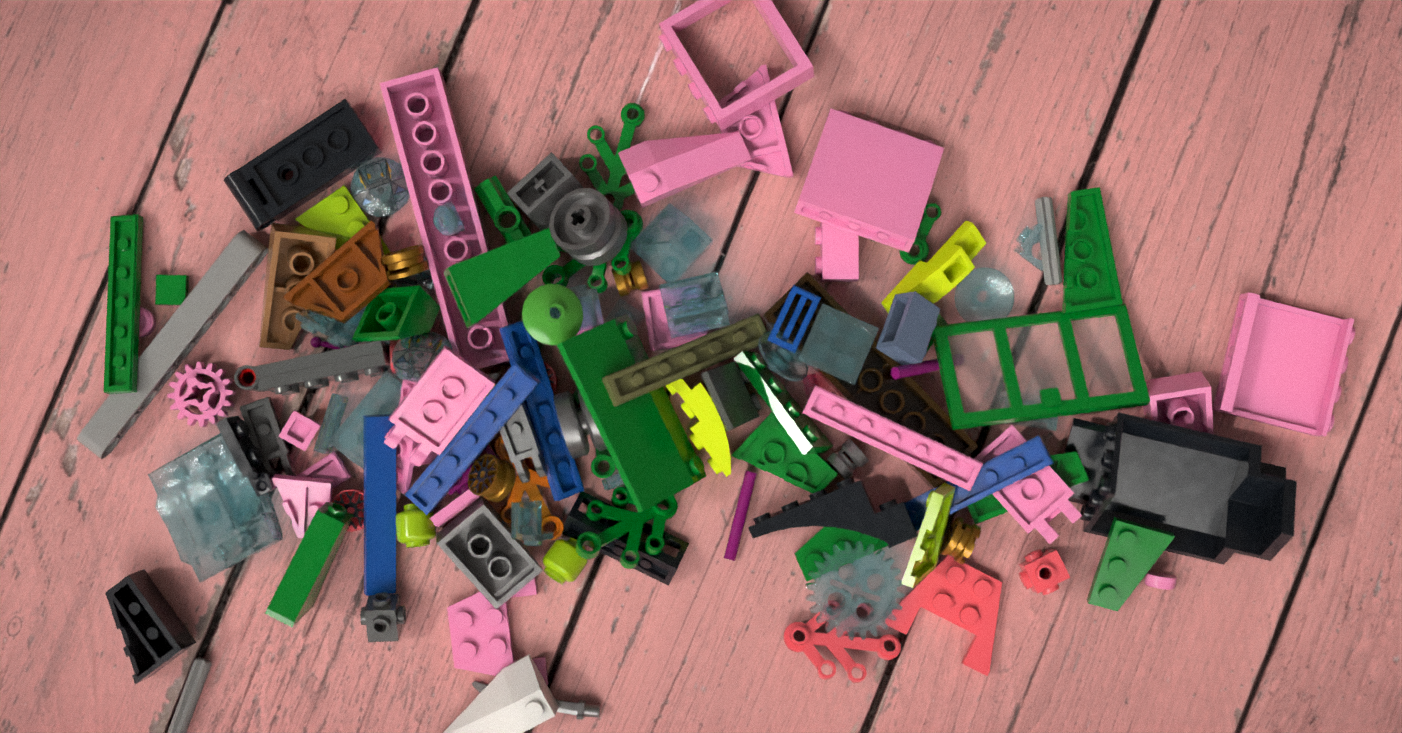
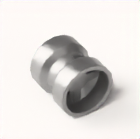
(842, 463)

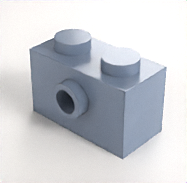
(908, 328)

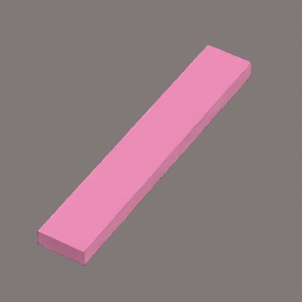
(892, 438)

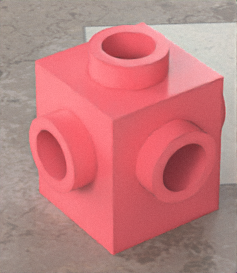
(1053, 571)

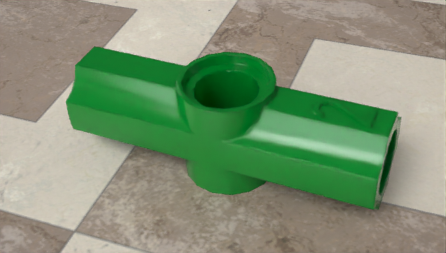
(499, 204)

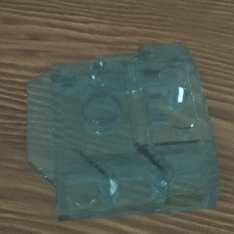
(213, 509)

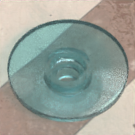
(998, 299)
(782, 360)

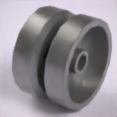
(588, 226)
(577, 424)

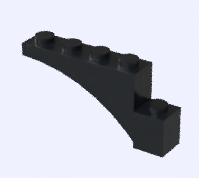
(845, 509)

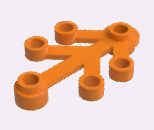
(531, 490)

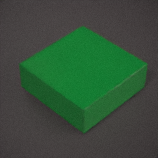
(171, 289)

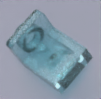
(527, 522)

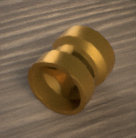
(624, 283)

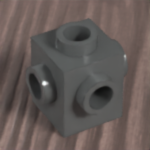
(383, 617)

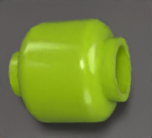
(414, 527)
(563, 562)

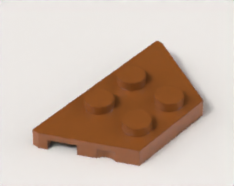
(345, 279)

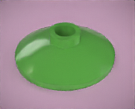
(538, 319)

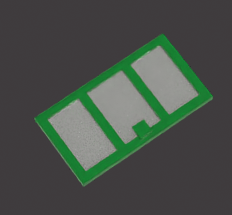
(1039, 366)

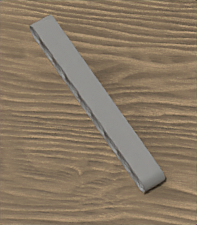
(174, 342)

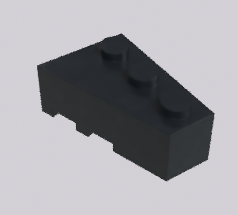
(147, 625)

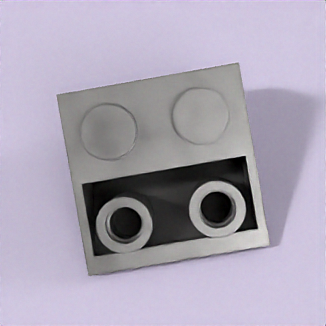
(543, 189)

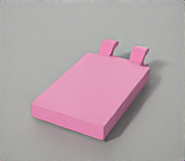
(438, 405)
(1034, 498)

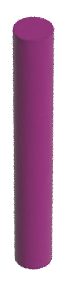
(915, 369)
(740, 515)

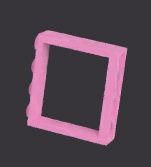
(800, 73)

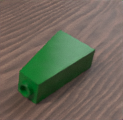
(496, 275)
(310, 564)

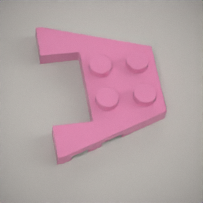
(483, 634)

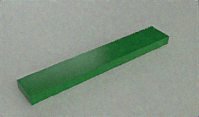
(123, 304)

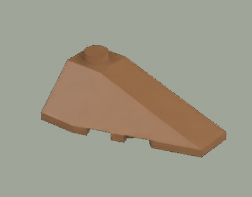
(290, 258)

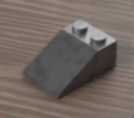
(486, 554)

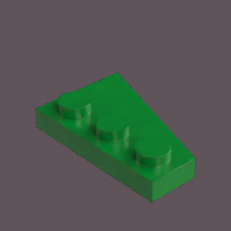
(775, 452)
(1125, 561)

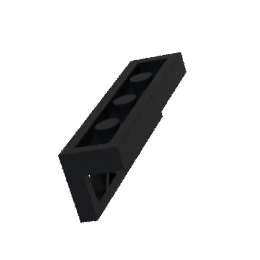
(660, 566)

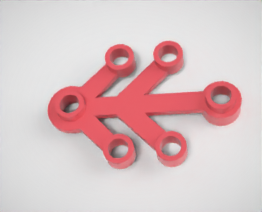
(837, 645)

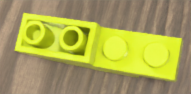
(944, 269)
(709, 430)

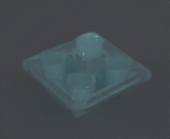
(671, 244)

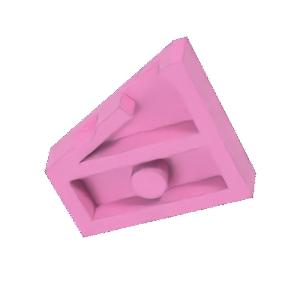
(302, 498)

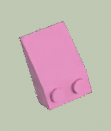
(1181, 401)

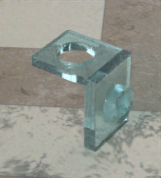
(1026, 240)

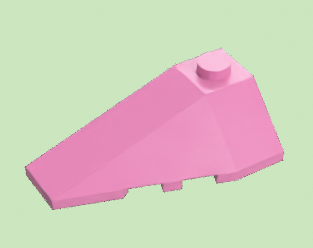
(675, 164)

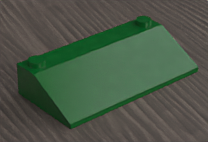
(641, 433)

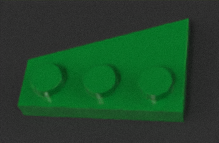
(824, 541)

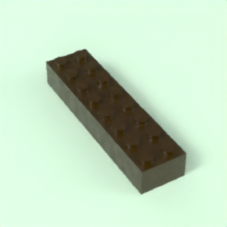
(875, 387)

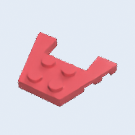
(961, 597)

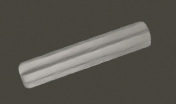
(1048, 241)
(190, 696)

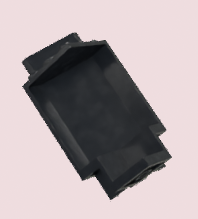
(1185, 483)

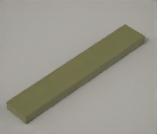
(684, 360)

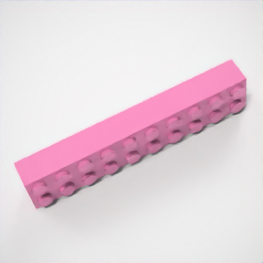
(434, 176)

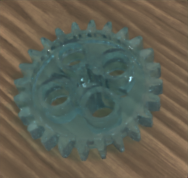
(864, 565)

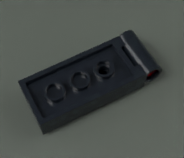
(316, 154)

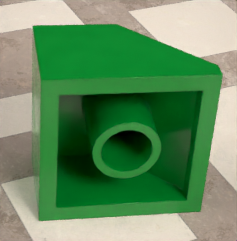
(397, 315)

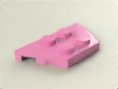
(760, 130)

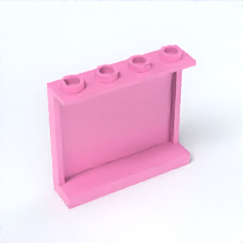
(869, 180)
(1283, 365)

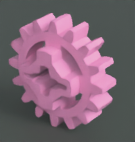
(195, 383)

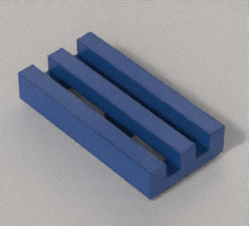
(783, 341)

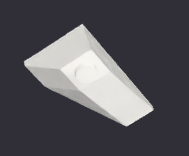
(509, 703)

